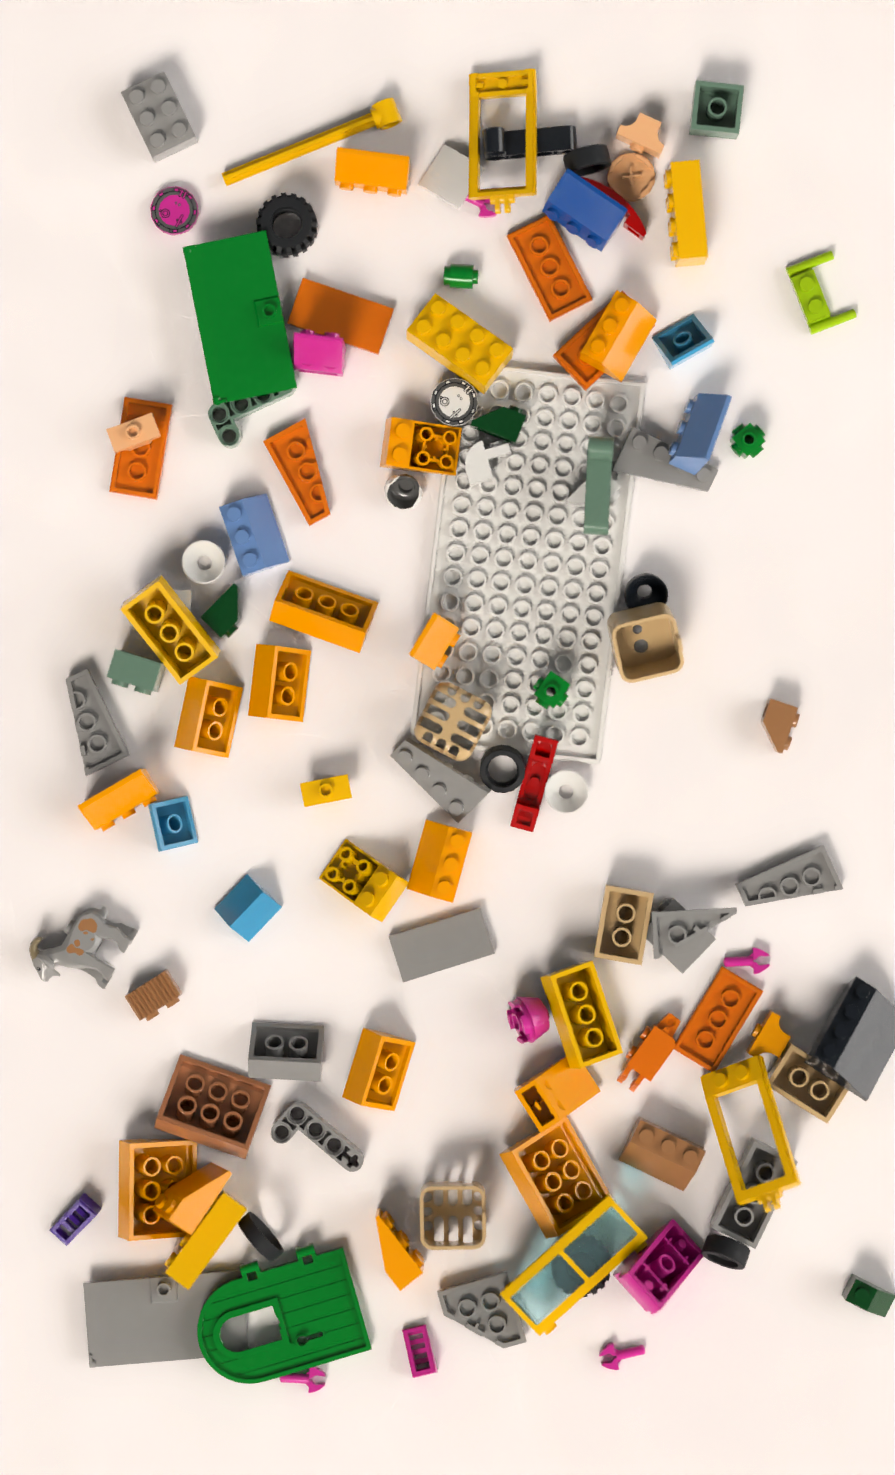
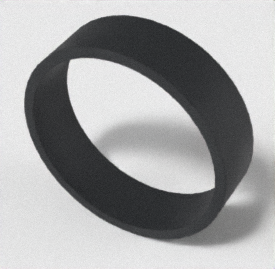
(260, 1236)

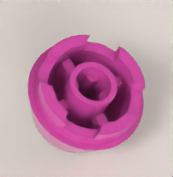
(528, 1018)

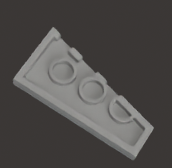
(649, 458)
(95, 728)
(446, 785)
(794, 878)

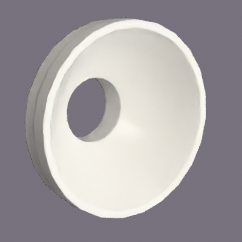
(194, 553)
(579, 796)

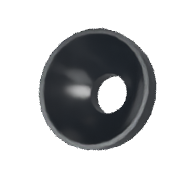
(658, 590)

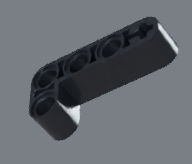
(512, 144)

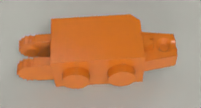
(651, 1051)

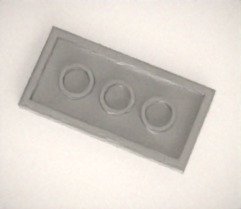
(441, 944)

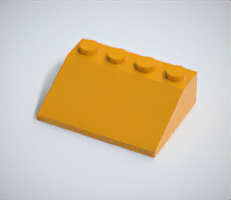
(145, 1172)
(555, 1177)

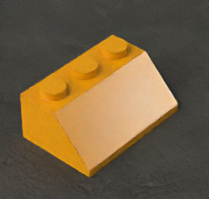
(372, 171)
(618, 336)
(279, 682)
(208, 717)
(119, 800)
(439, 860)
(378, 1070)

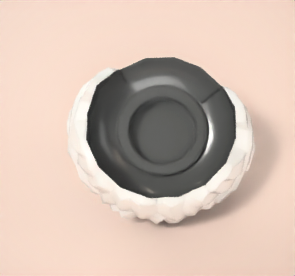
(403, 492)

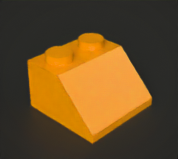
(434, 642)

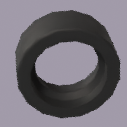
(587, 159)
(504, 750)
(726, 1251)

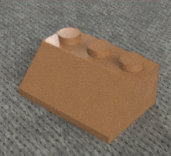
(662, 1154)

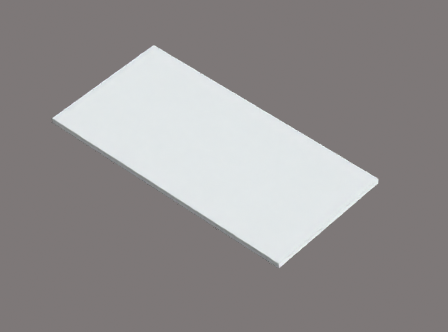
(523, 573)

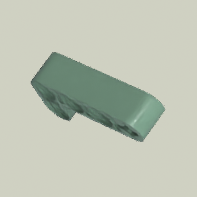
(233, 415)
(598, 485)

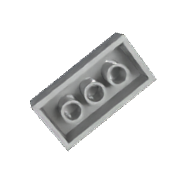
(748, 1221)

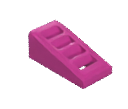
(428, 1348)

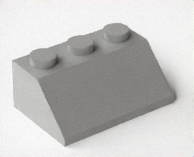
(286, 1051)

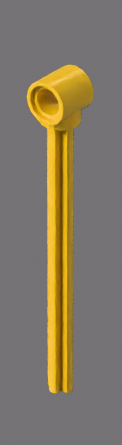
(383, 116)

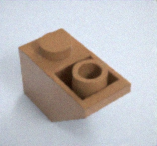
(777, 723)

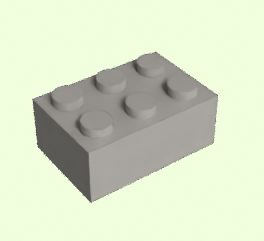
(159, 117)

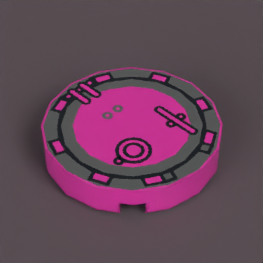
(174, 210)

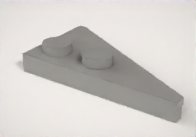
(676, 927)

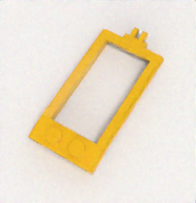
(493, 86)
(729, 1080)

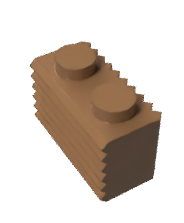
(153, 995)

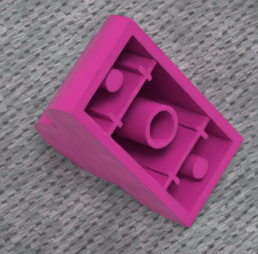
(659, 1267)

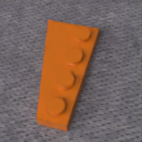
(297, 463)

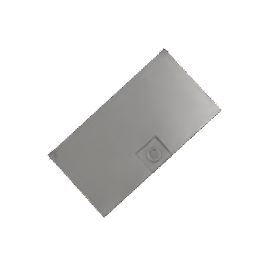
(153, 1319)

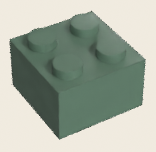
(716, 110)
(137, 671)

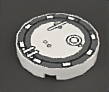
(454, 402)

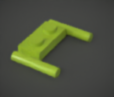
(811, 296)

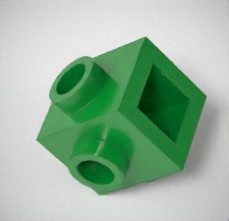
(744, 449)
(560, 687)

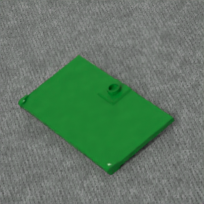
(240, 317)

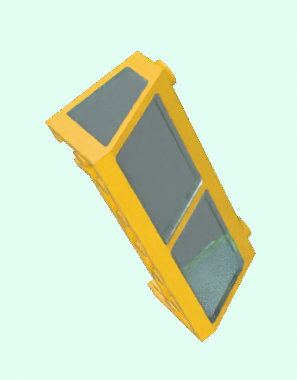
(574, 1265)

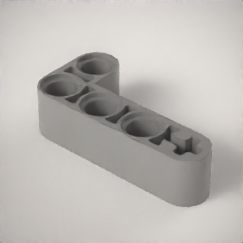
(321, 1139)

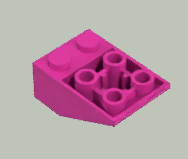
(319, 353)

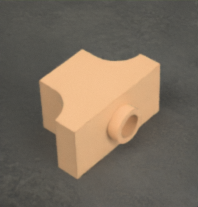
(642, 135)
(133, 433)

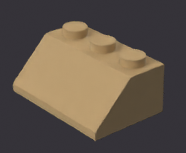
(623, 924)

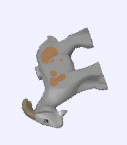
(81, 944)

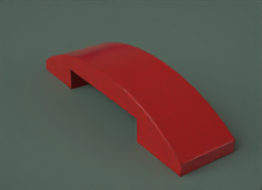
(633, 222)
(534, 783)

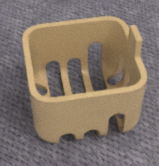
(450, 726)
(446, 1210)

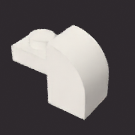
(478, 459)

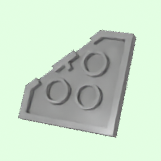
(484, 1310)

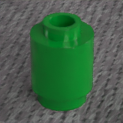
(460, 276)

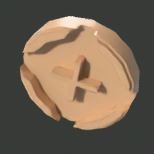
(631, 176)

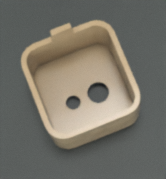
(661, 633)

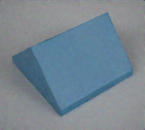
(683, 341)
(173, 823)
(247, 908)

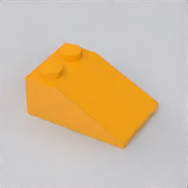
(191, 1198)

